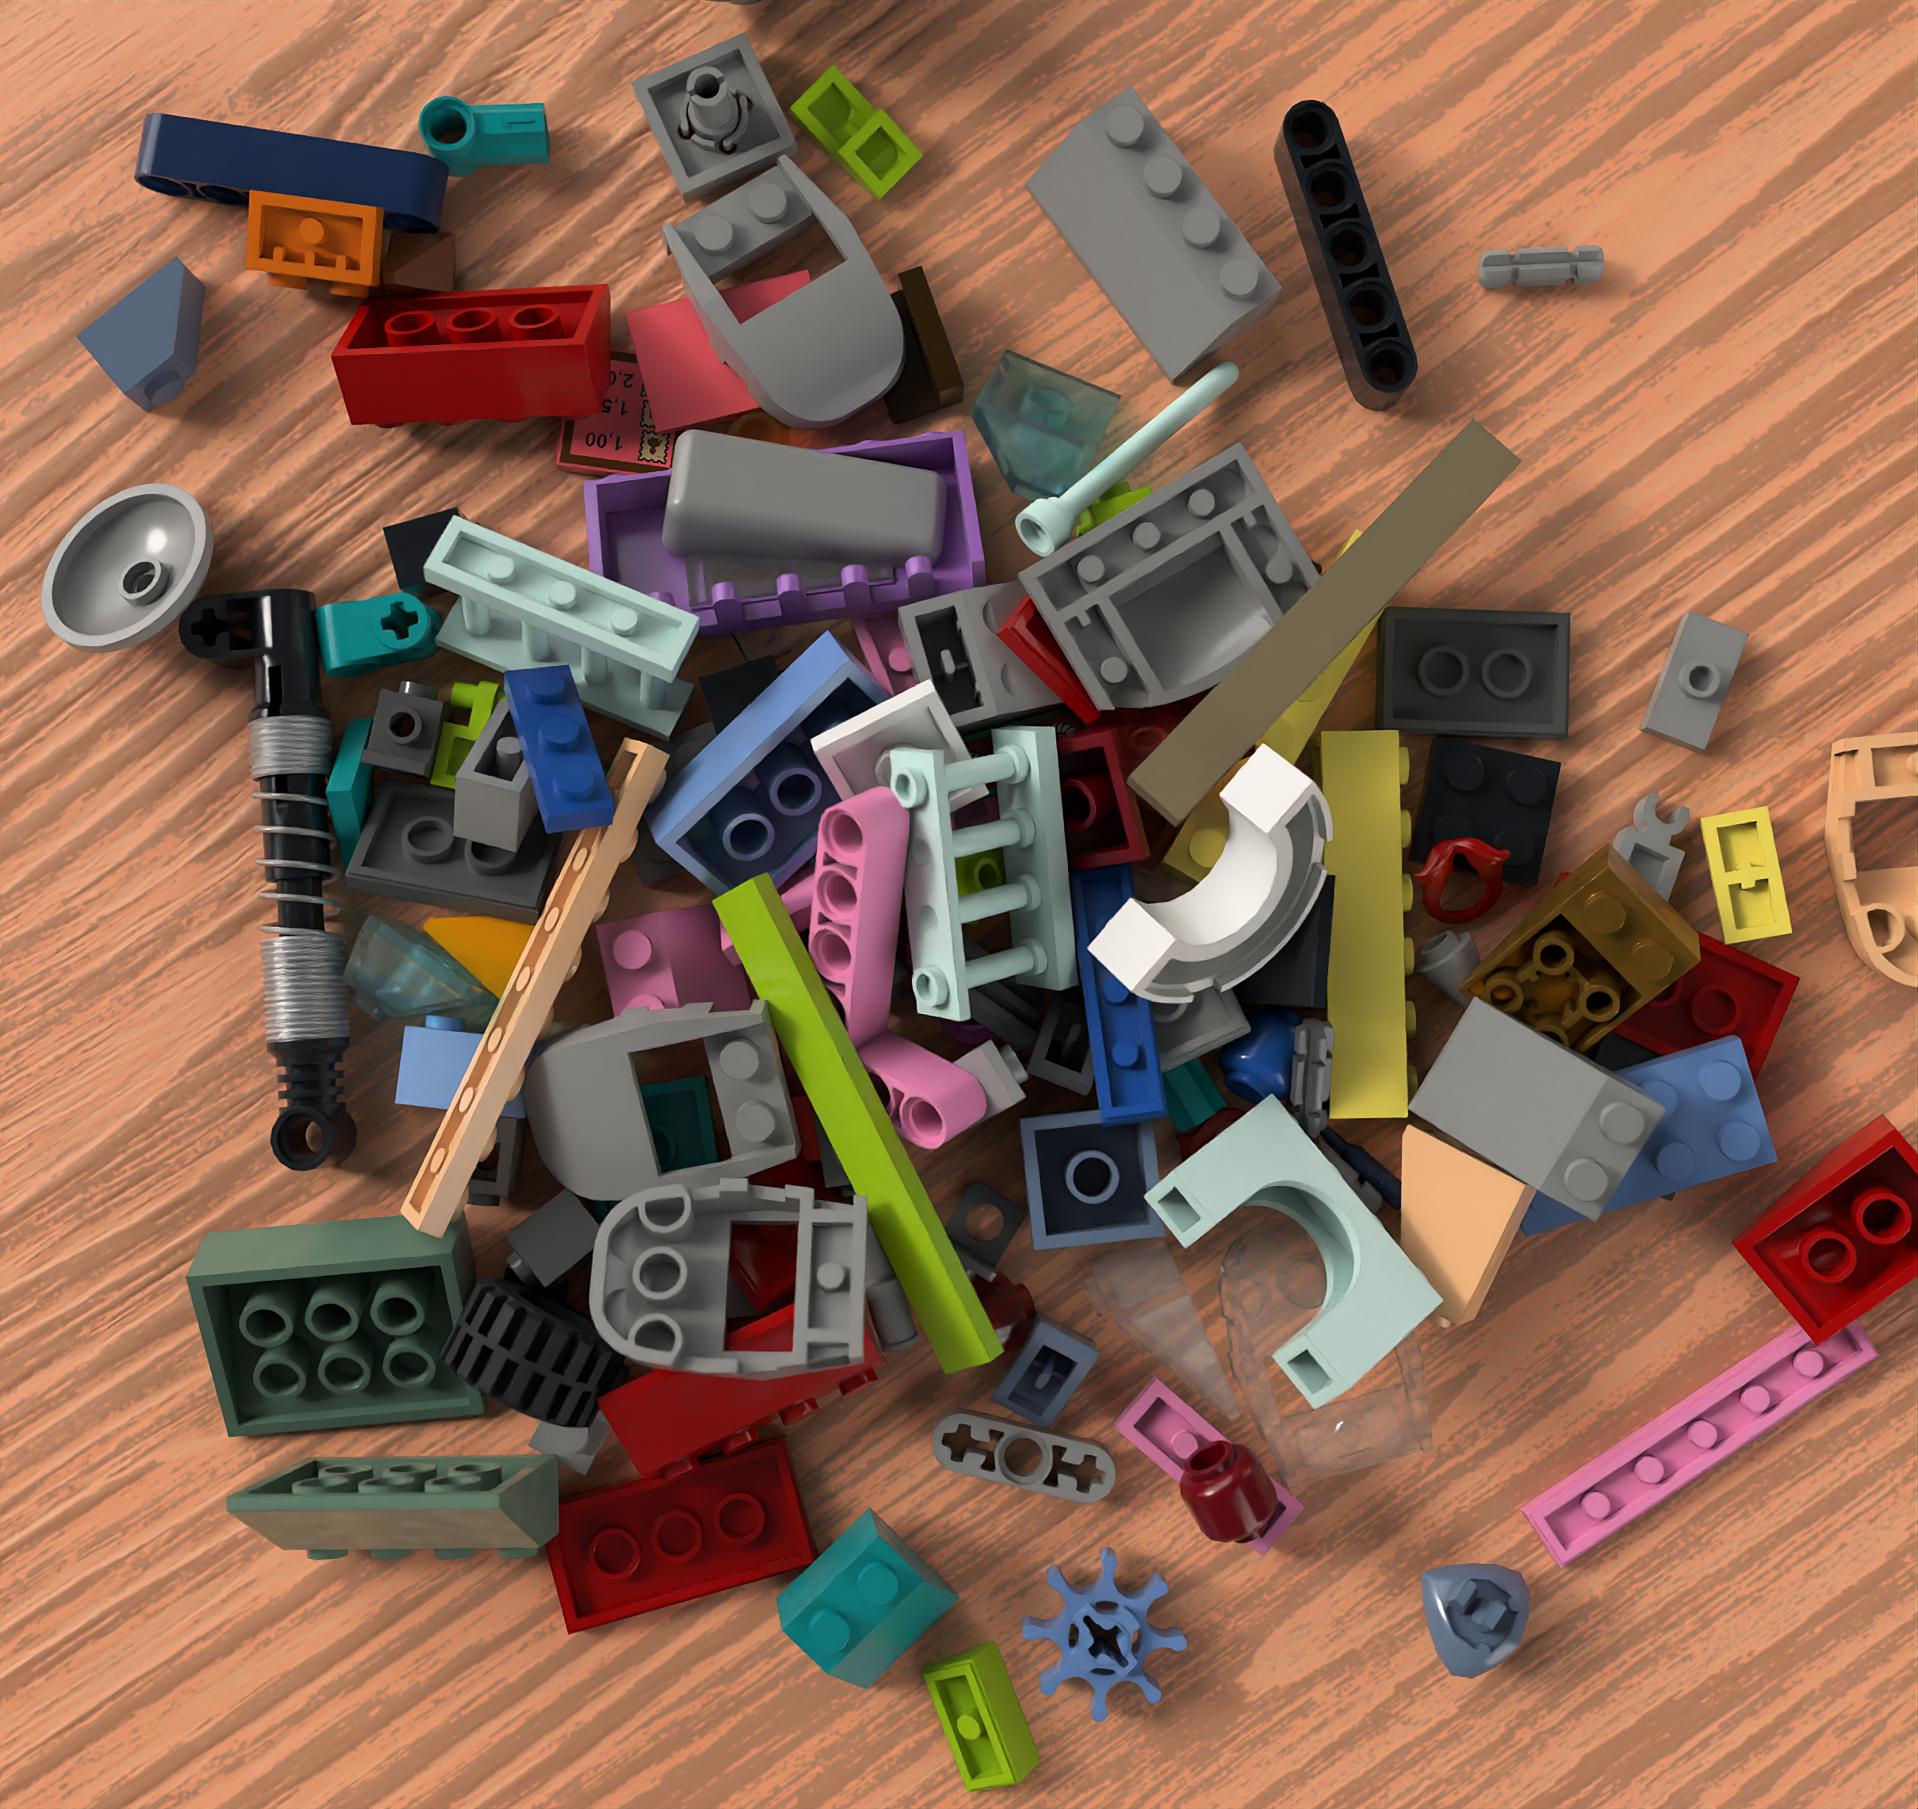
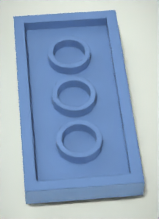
(1706, 1133)

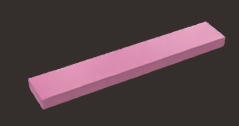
(1692, 1438)

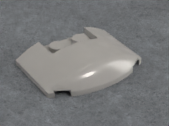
(1173, 586)

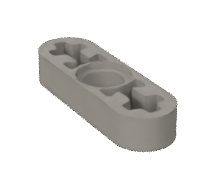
(1073, 1452)

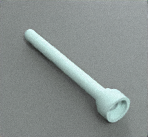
(1049, 522)

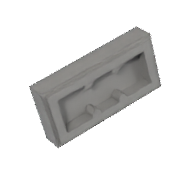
(1693, 682)

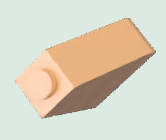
(1456, 1218)

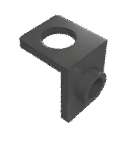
(976, 1255)

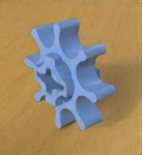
(1097, 1659)

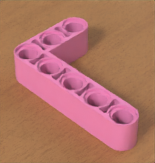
(854, 953)

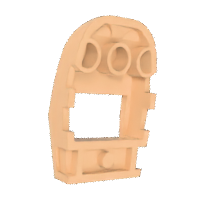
(1882, 903)

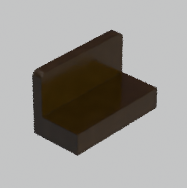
(930, 370)

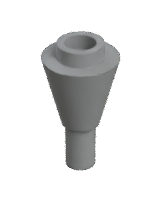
(1448, 962)

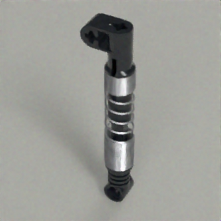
(293, 765)

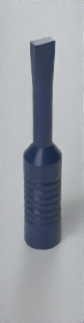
(1367, 1167)

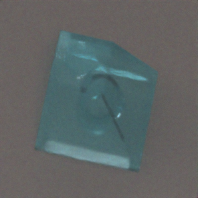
(1042, 425)
(408, 975)

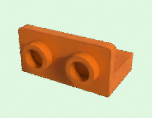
(316, 240)

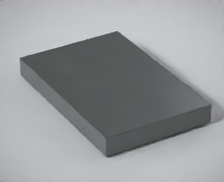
(1473, 673)
(414, 857)

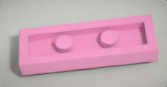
(1172, 1430)

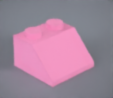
(670, 962)

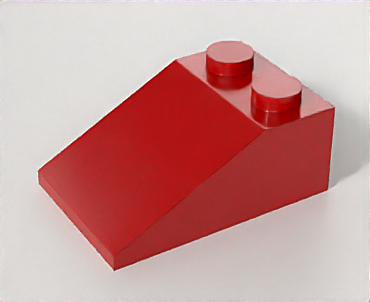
(1841, 1232)

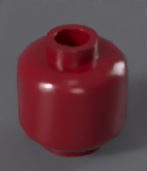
(1228, 1492)

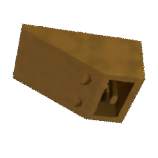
(1587, 954)

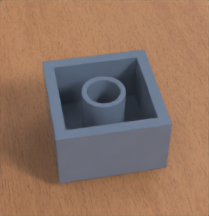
(1087, 1179)

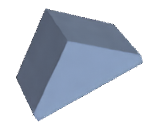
(1045, 1371)

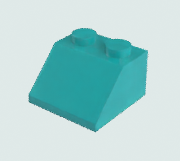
(863, 1602)

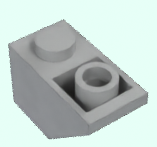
(997, 1073)

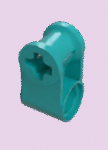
(366, 634)

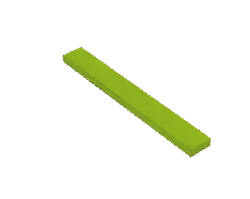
(858, 1125)

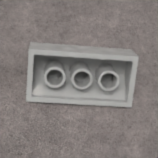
(1153, 235)

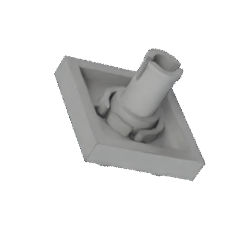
(706, 96)

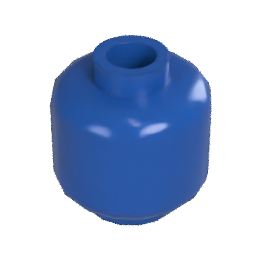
(1263, 1058)

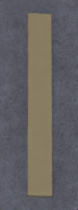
(1322, 623)

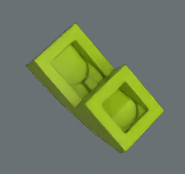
(854, 134)

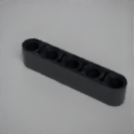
(1351, 228)

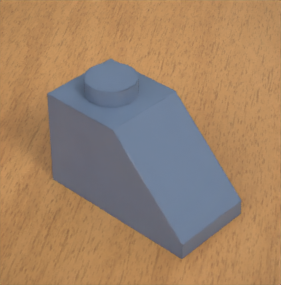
(151, 336)

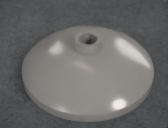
(128, 568)

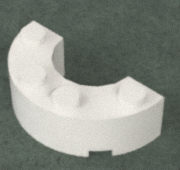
(1245, 903)

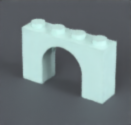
(1371, 1284)

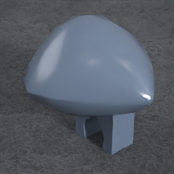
(1475, 1615)

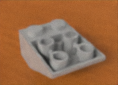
(969, 665)

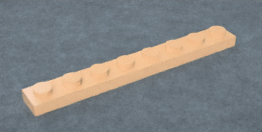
(526, 1004)

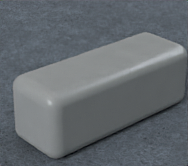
(798, 503)

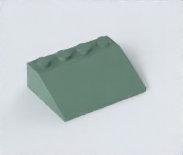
(333, 1323)
(406, 1505)

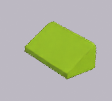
(981, 1718)

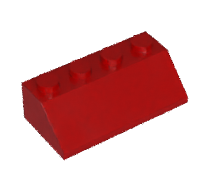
(477, 356)
(679, 1416)

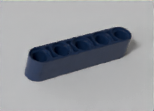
(228, 160)

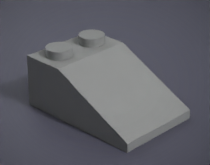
(1537, 1108)

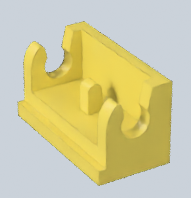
(1746, 875)

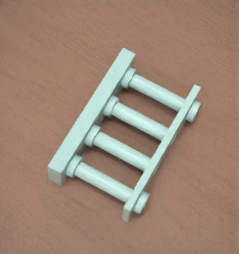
(540, 611)
(1034, 869)

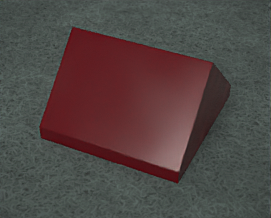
(1097, 802)

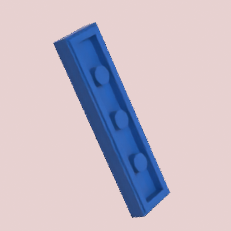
(1117, 1019)

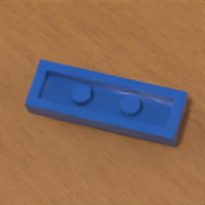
(558, 749)

